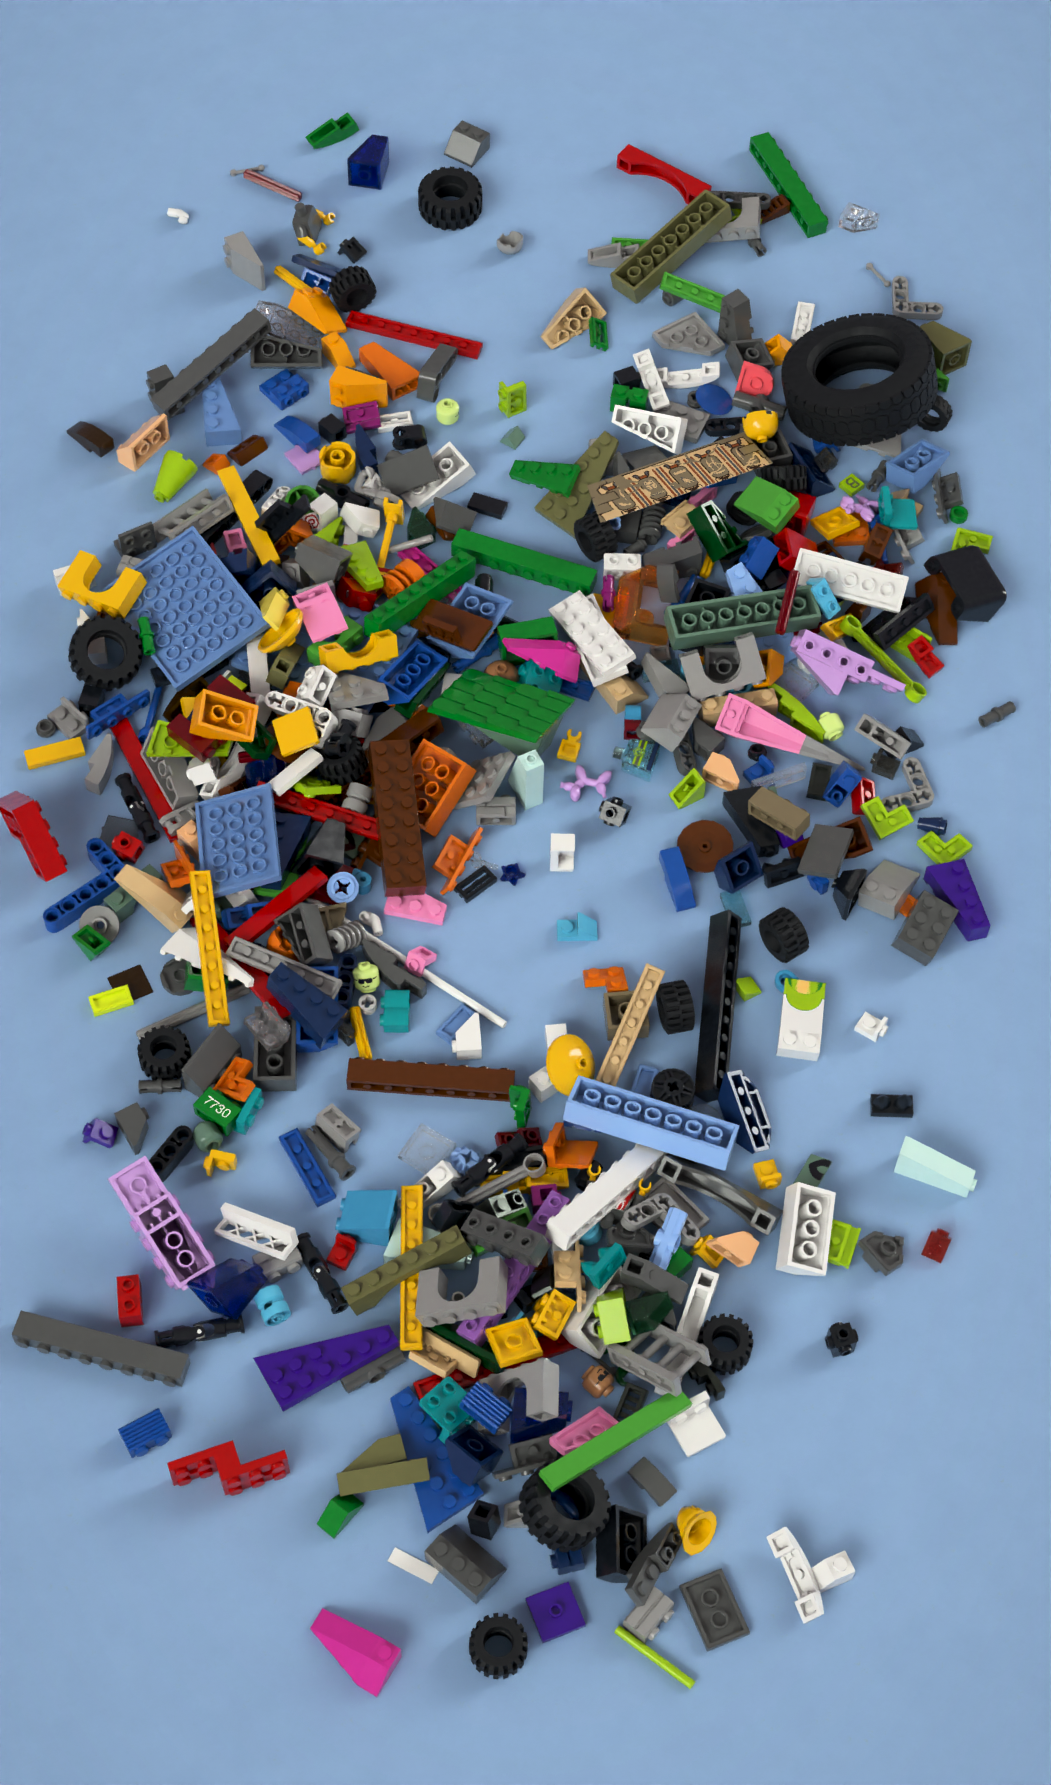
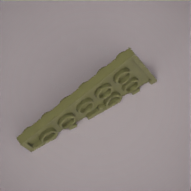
(593, 466)

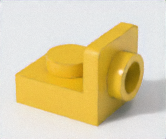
(221, 1159)
(767, 1174)
(710, 1256)

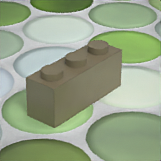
(779, 813)

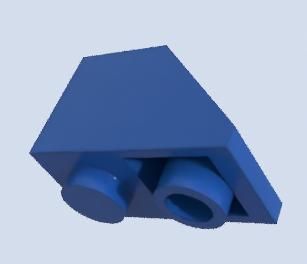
(841, 784)

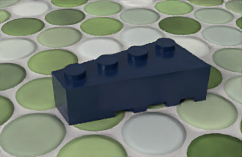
(291, 835)
(307, 1004)

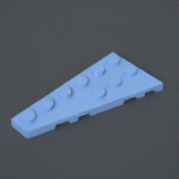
(742, 583)

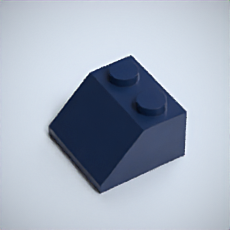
(738, 868)
(472, 1455)

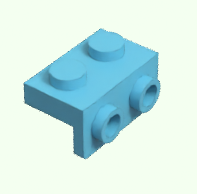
(824, 597)

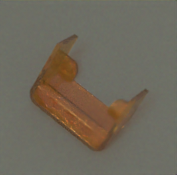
(628, 618)

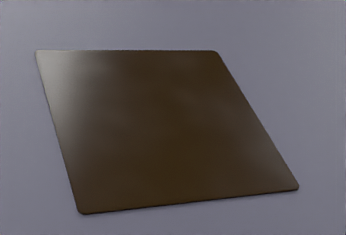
(136, 980)

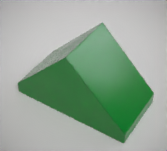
(90, 942)
(680, 1263)
(339, 1513)

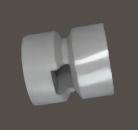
(357, 798)

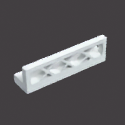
(260, 1227)

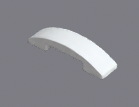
(689, 378)
(651, 379)
(257, 667)
(799, 1573)

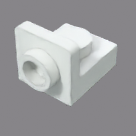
(871, 1026)

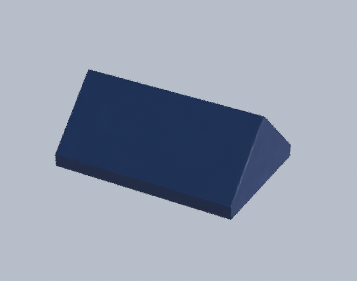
(817, 481)

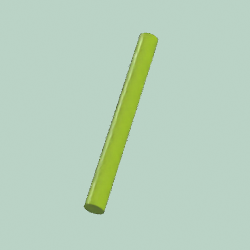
(655, 1657)

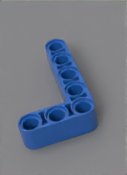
(91, 889)

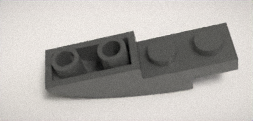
(393, 976)
(652, 1561)

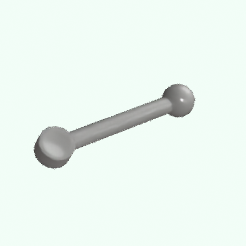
(233, 172)
(869, 266)

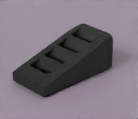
(625, 1396)

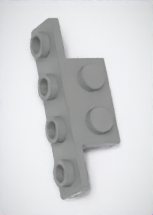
(907, 539)

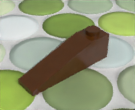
(941, 619)
(858, 846)

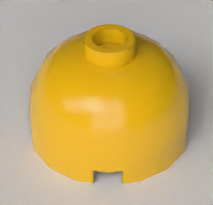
(760, 425)

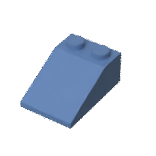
(915, 466)

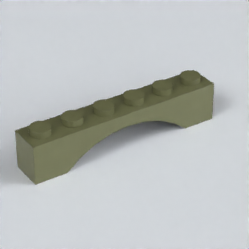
(372, 1287)

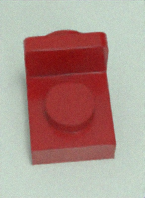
(342, 1251)

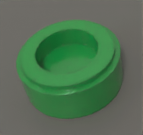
(958, 514)

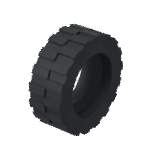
(937, 424)

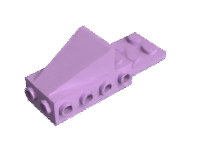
(834, 664)
(161, 1224)

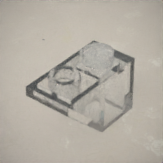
(858, 219)

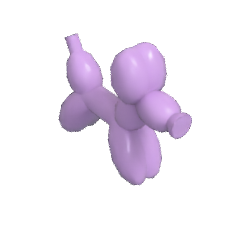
(866, 508)
(582, 780)

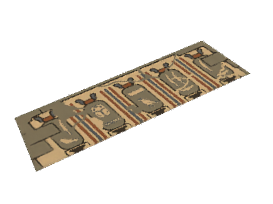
(676, 476)

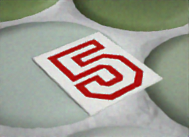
(313, 520)

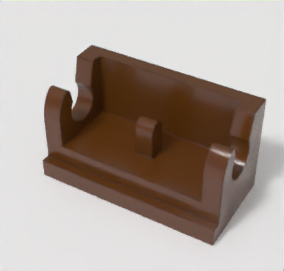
(875, 543)

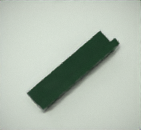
(409, 709)
(256, 748)
(484, 1353)

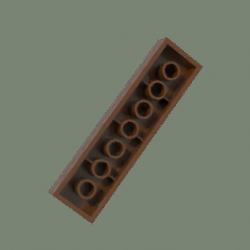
(397, 818)

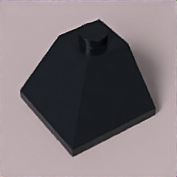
(846, 890)

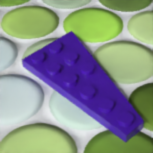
(312, 1367)

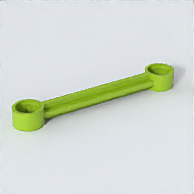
(852, 627)

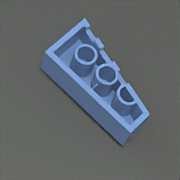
(219, 418)

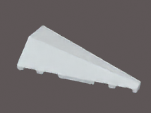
(185, 945)

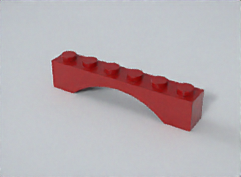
(641, 163)

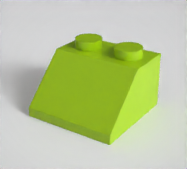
(613, 1317)

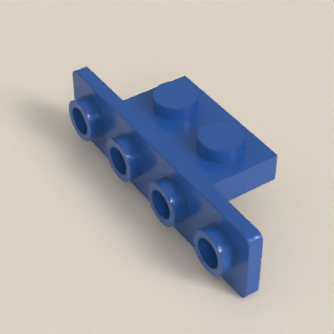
(115, 710)

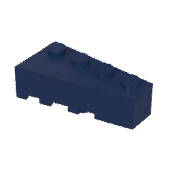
(266, 579)

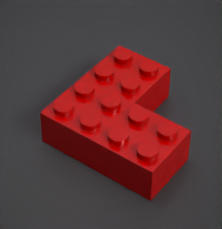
(28, 826)

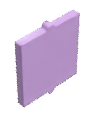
(303, 461)

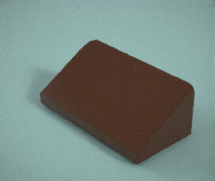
(248, 450)

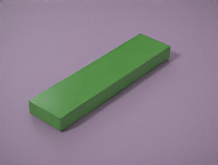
(691, 291)

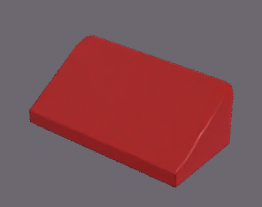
(861, 794)

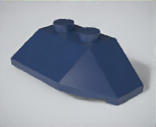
(743, 1106)

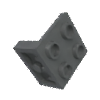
(136, 540)

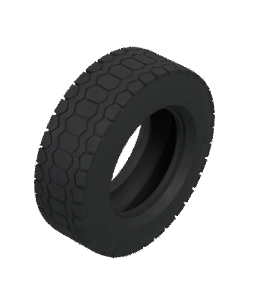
(865, 412)

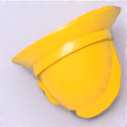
(696, 1528)

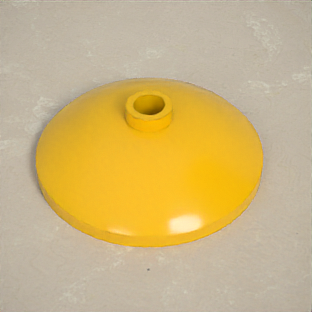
(285, 635)
(566, 1060)

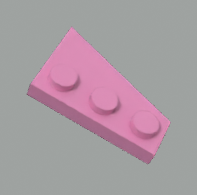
(416, 907)

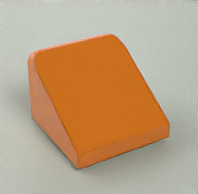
(216, 462)

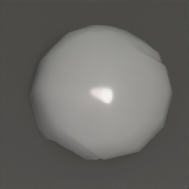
(510, 244)

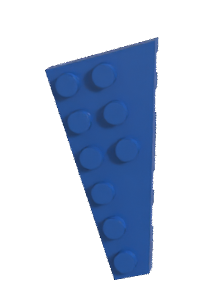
(444, 1492)

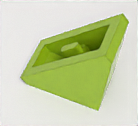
(688, 790)

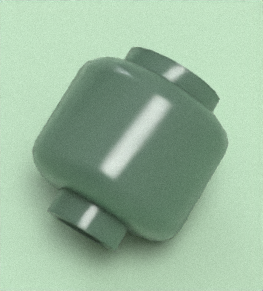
(207, 1136)

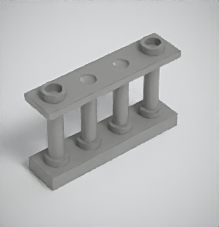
(198, 511)
(655, 1372)

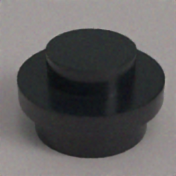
(755, 751)

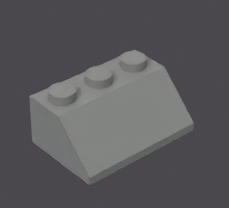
(671, 719)

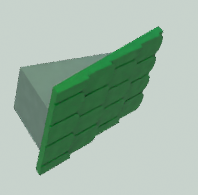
(506, 711)

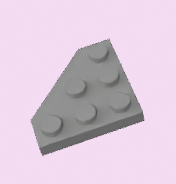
(689, 335)
(355, 691)

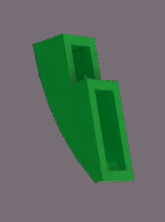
(332, 132)

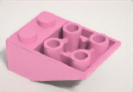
(320, 612)

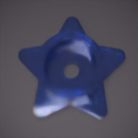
(512, 868)

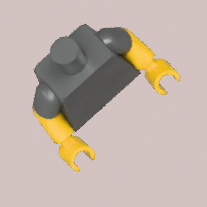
(307, 226)

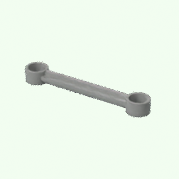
(499, 1183)

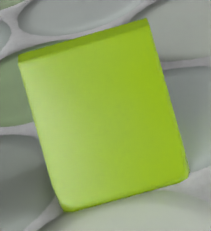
(747, 988)

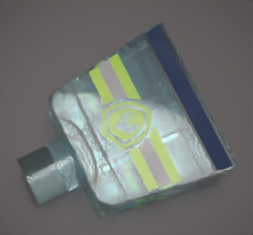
(638, 758)

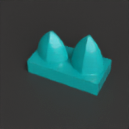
(610, 1261)

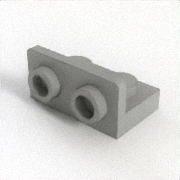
(69, 719)

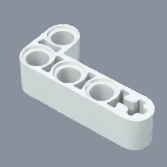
(318, 713)

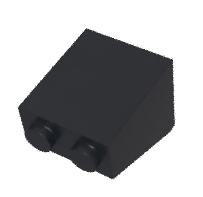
(323, 850)

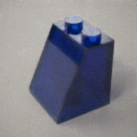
(369, 163)
(228, 1286)
(526, 1428)

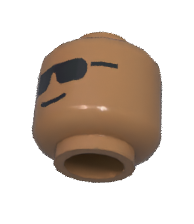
(598, 1381)

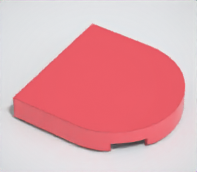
(755, 380)

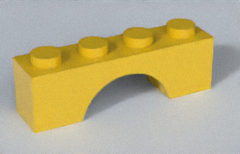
(380, 647)

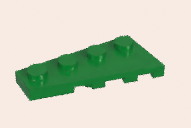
(552, 476)

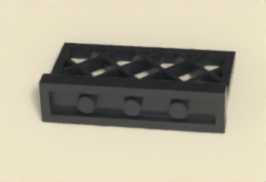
(890, 626)

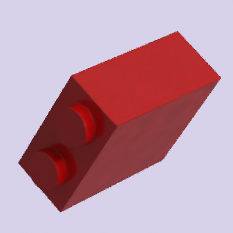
(789, 545)

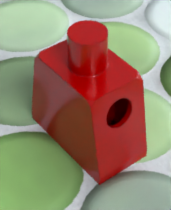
(356, 594)

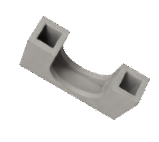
(745, 226)
(748, 672)
(485, 1300)
(541, 1386)

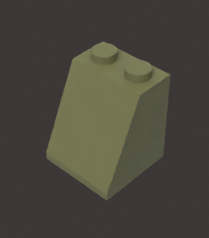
(949, 347)

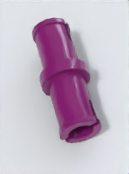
(608, 593)

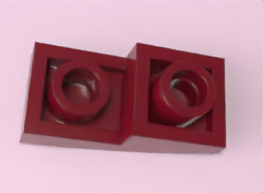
(531, 1135)

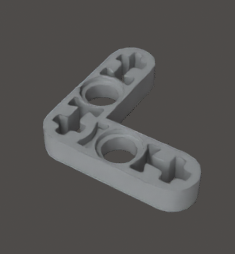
(908, 307)
(916, 791)
(658, 1210)

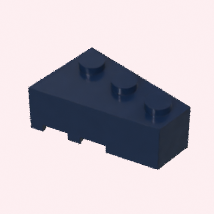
(241, 564)

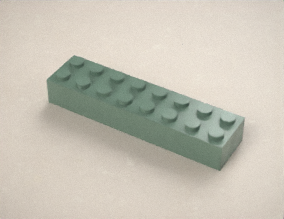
(729, 617)

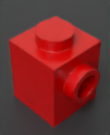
(127, 847)

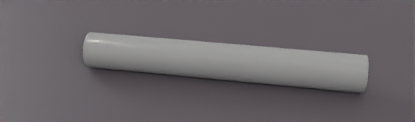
(409, 544)

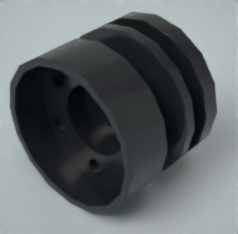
(673, 1088)

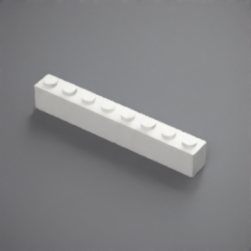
(602, 1195)

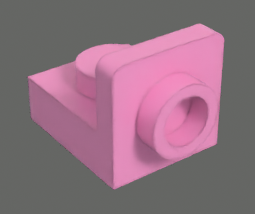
(418, 959)

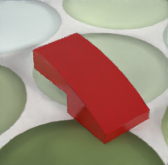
(924, 657)

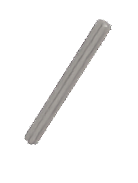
(193, 1011)

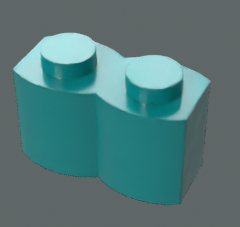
(396, 1011)

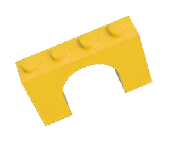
(114, 601)

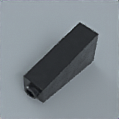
(753, 829)

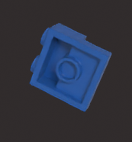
(285, 389)

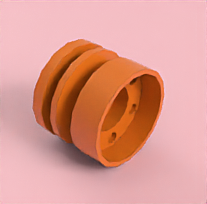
(401, 577)

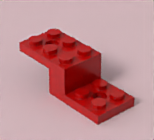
(232, 1474)

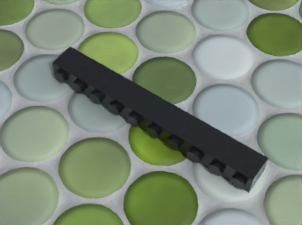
(717, 1004)

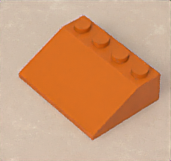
(438, 784)

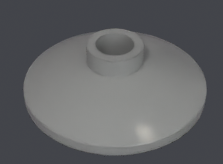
(104, 914)

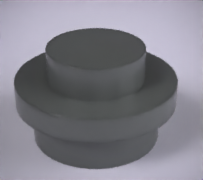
(45, 728)

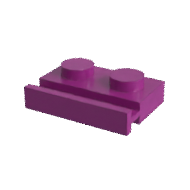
(364, 414)

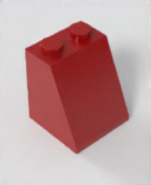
(802, 517)

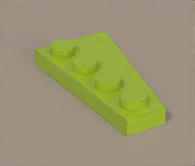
(363, 566)
(163, 746)
(311, 787)

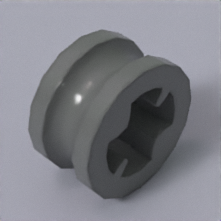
(692, 403)

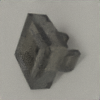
(826, 460)

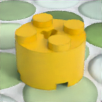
(337, 462)

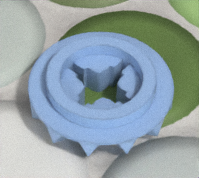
(344, 878)
(458, 1157)

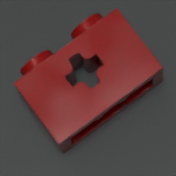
(130, 1300)

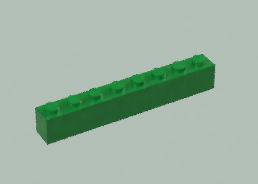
(786, 182)
(525, 562)
(414, 598)

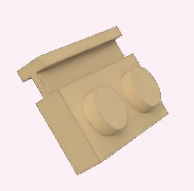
(677, 520)

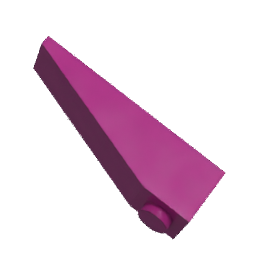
(554, 654)
(360, 1652)

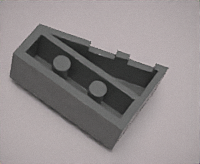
(306, 933)

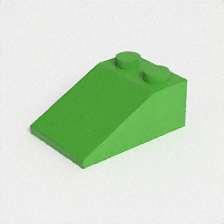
(768, 504)

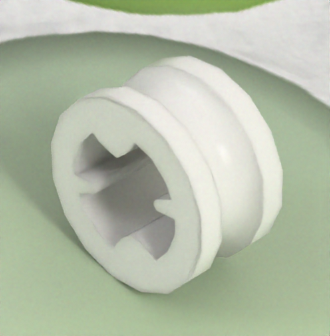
(372, 1007)

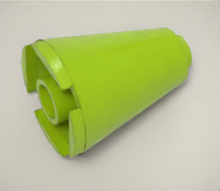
(173, 475)

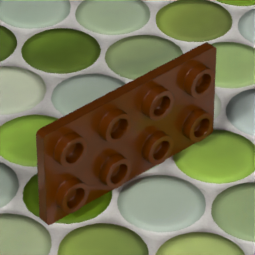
(452, 625)

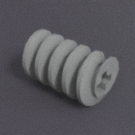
(346, 936)

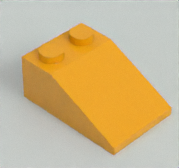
(317, 310)
(354, 388)
(223, 717)

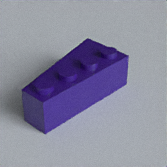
(955, 886)

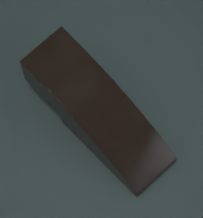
(91, 438)
(192, 690)

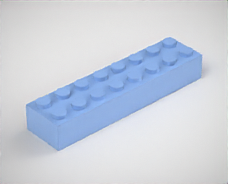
(651, 1122)

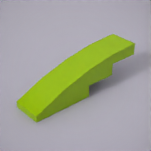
(798, 714)

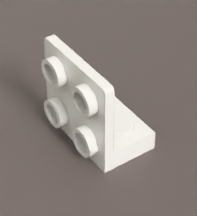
(697, 1426)

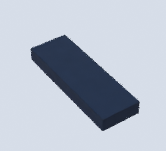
(315, 265)

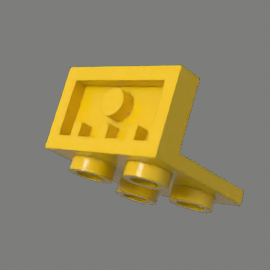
(551, 1313)

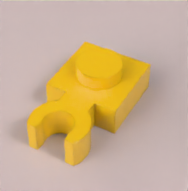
(570, 748)

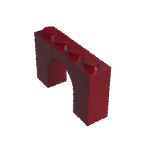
(200, 746)

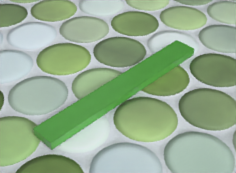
(613, 1440)

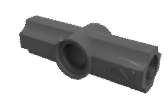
(758, 403)
(374, 1370)

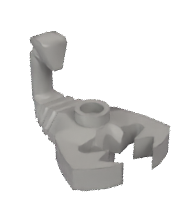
(374, 494)

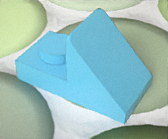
(577, 930)

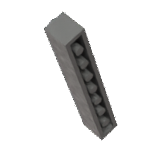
(211, 364)
(101, 1348)

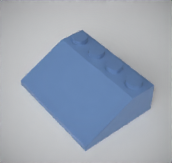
(480, 603)

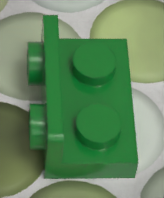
(521, 1103)

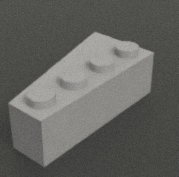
(170, 777)

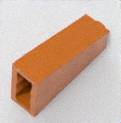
(399, 375)

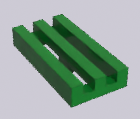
(595, 332)

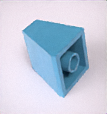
(368, 1215)

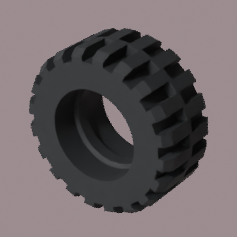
(448, 183)
(114, 630)
(553, 1527)

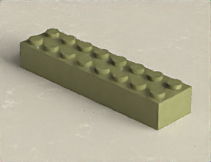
(671, 246)

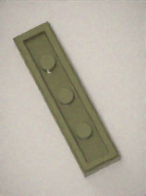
(383, 1476)

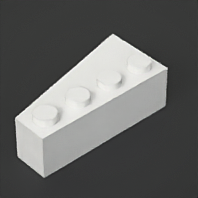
(658, 428)

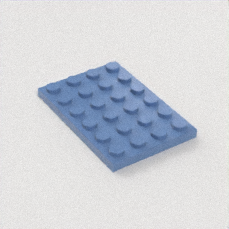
(239, 840)

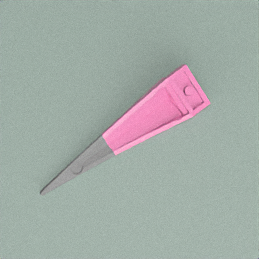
(751, 723)

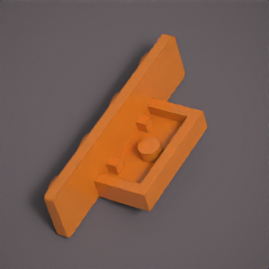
(453, 856)
(178, 871)

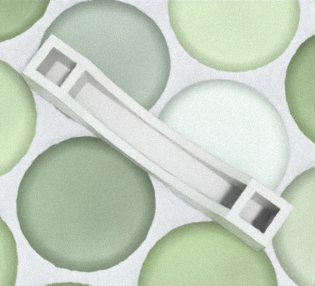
(232, 769)
(694, 1313)

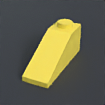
(274, 607)

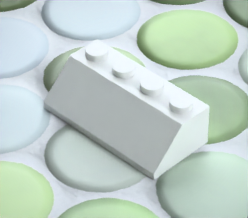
(805, 1230)
(582, 1326)

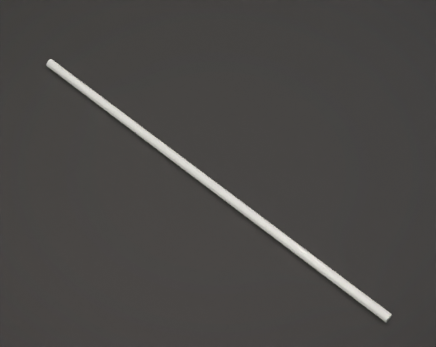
(430, 976)

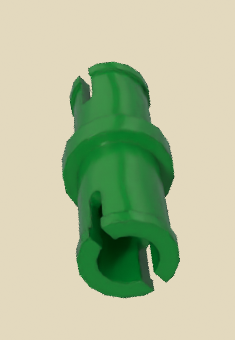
(146, 636)

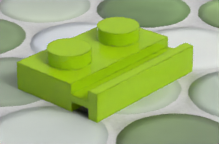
(842, 1243)

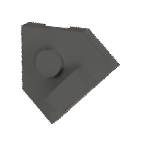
(631, 1241)
(882, 1252)

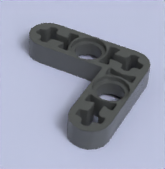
(684, 762)

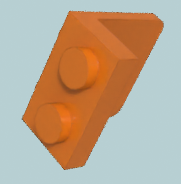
(568, 1153)

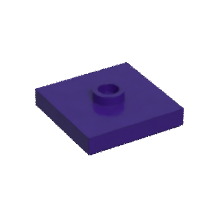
(555, 1612)

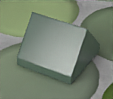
(513, 437)

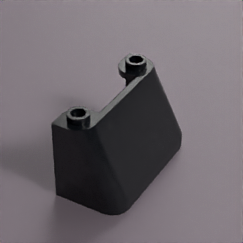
(973, 582)

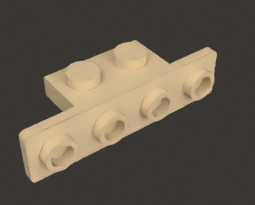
(568, 1272)
(444, 1357)

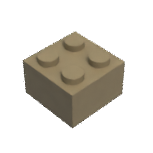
(614, 1008)

